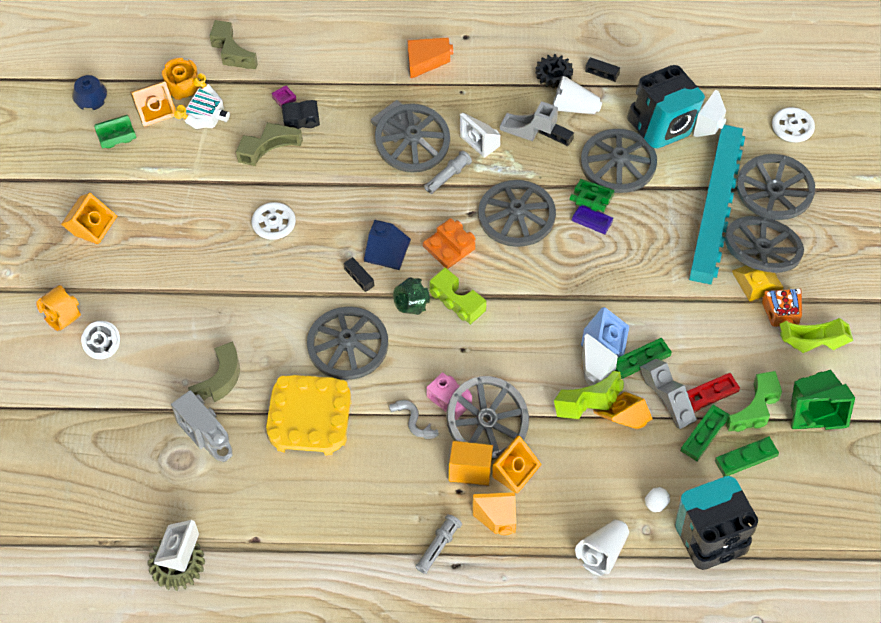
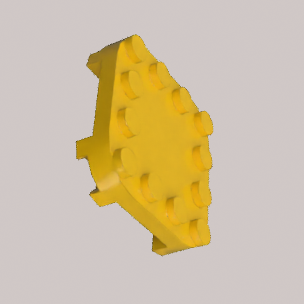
(309, 413)

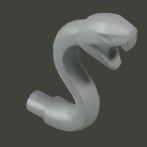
(400, 405)

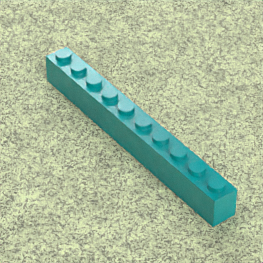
(716, 205)

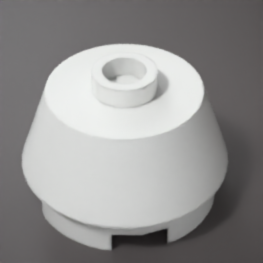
(100, 339)

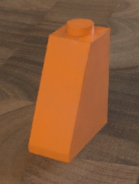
(428, 54)

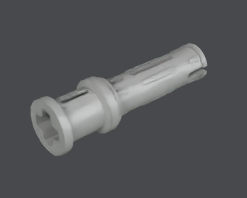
(453, 167)
(443, 536)

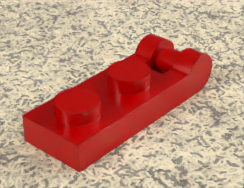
(713, 391)

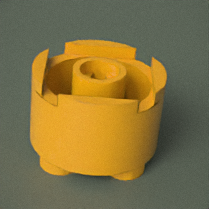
(179, 78)
(58, 308)

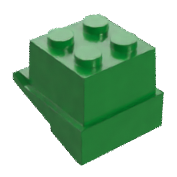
(821, 402)

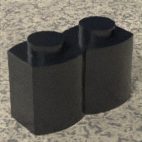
(301, 114)

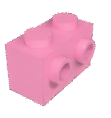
(441, 391)

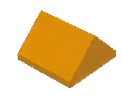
(470, 463)
(515, 465)

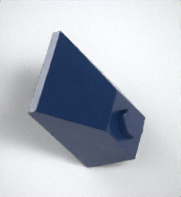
(386, 245)

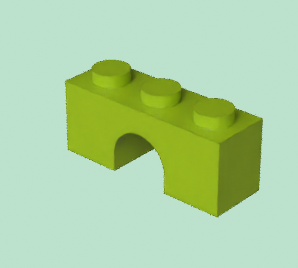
(468, 306)

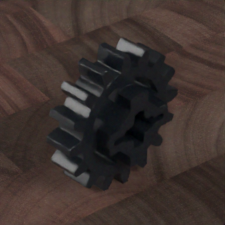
(553, 69)

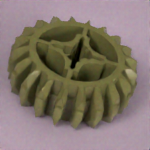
(174, 577)

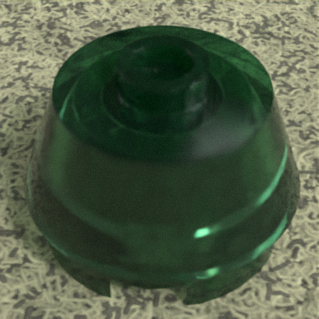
(411, 296)

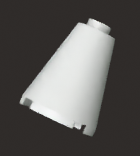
(575, 98)
(602, 547)

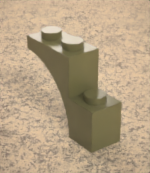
(231, 54)
(273, 136)

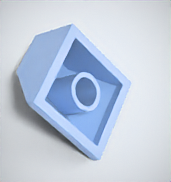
(608, 331)

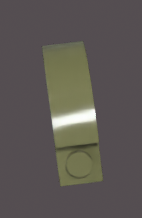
(225, 377)

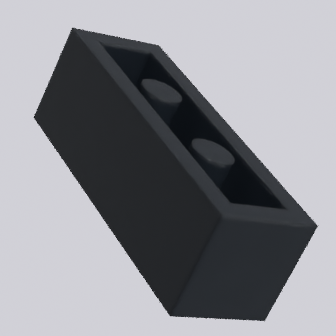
(602, 69)
(560, 135)
(359, 274)

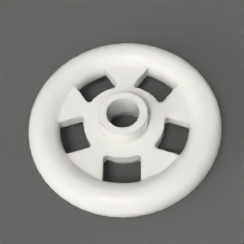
(796, 136)
(271, 207)

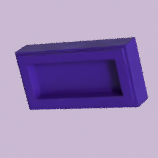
(592, 219)

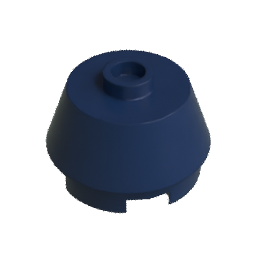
(89, 92)

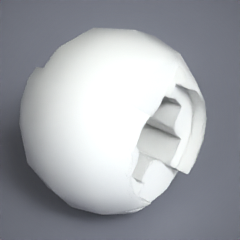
(657, 499)

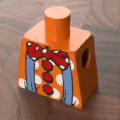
(783, 306)

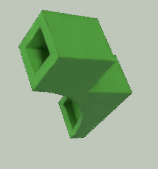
(756, 414)

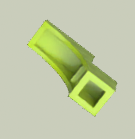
(807, 337)
(598, 396)

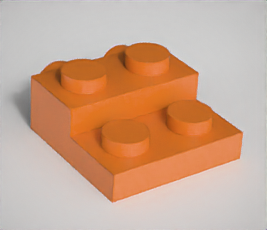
(450, 243)

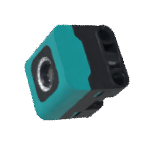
(665, 106)
(715, 522)

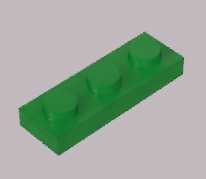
(631, 362)
(705, 433)
(746, 456)

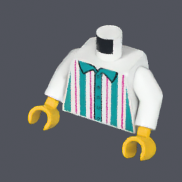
(204, 107)

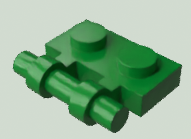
(599, 194)

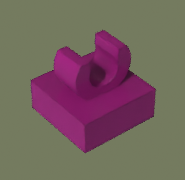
(283, 96)

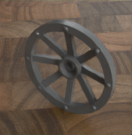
(412, 139)
(619, 158)
(775, 188)
(517, 211)
(762, 246)
(347, 344)
(488, 413)

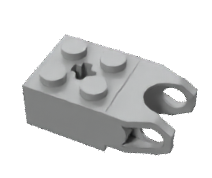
(201, 425)

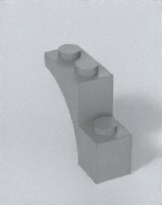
(528, 125)
(673, 394)

